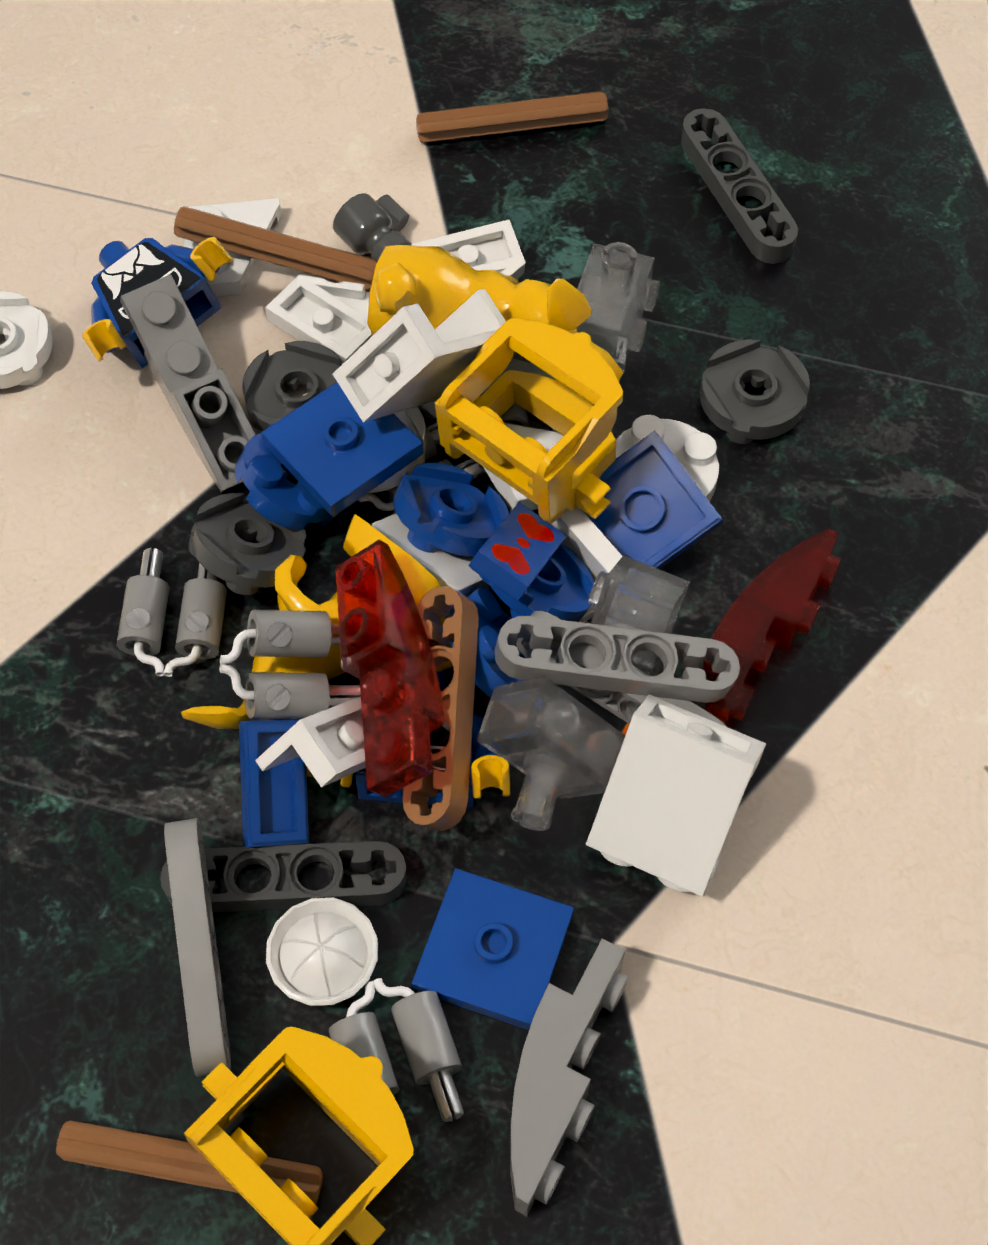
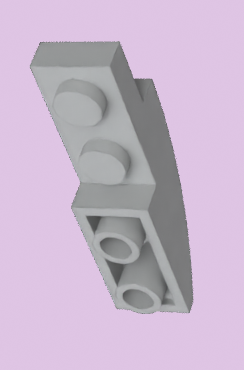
(189, 377)
(549, 1093)

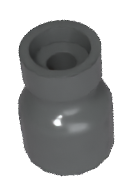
(371, 224)

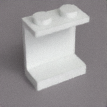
(412, 361)
(674, 794)

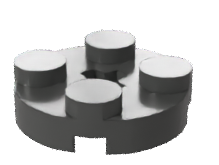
(271, 375)
(751, 416)
(222, 545)

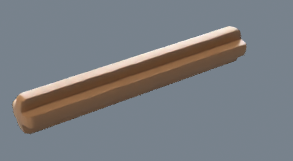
(512, 117)
(275, 247)
(167, 1158)

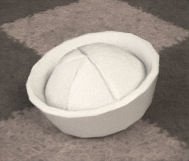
(322, 951)

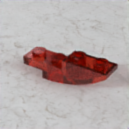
(771, 615)
(392, 657)

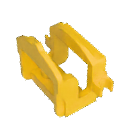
(572, 468)
(347, 1091)

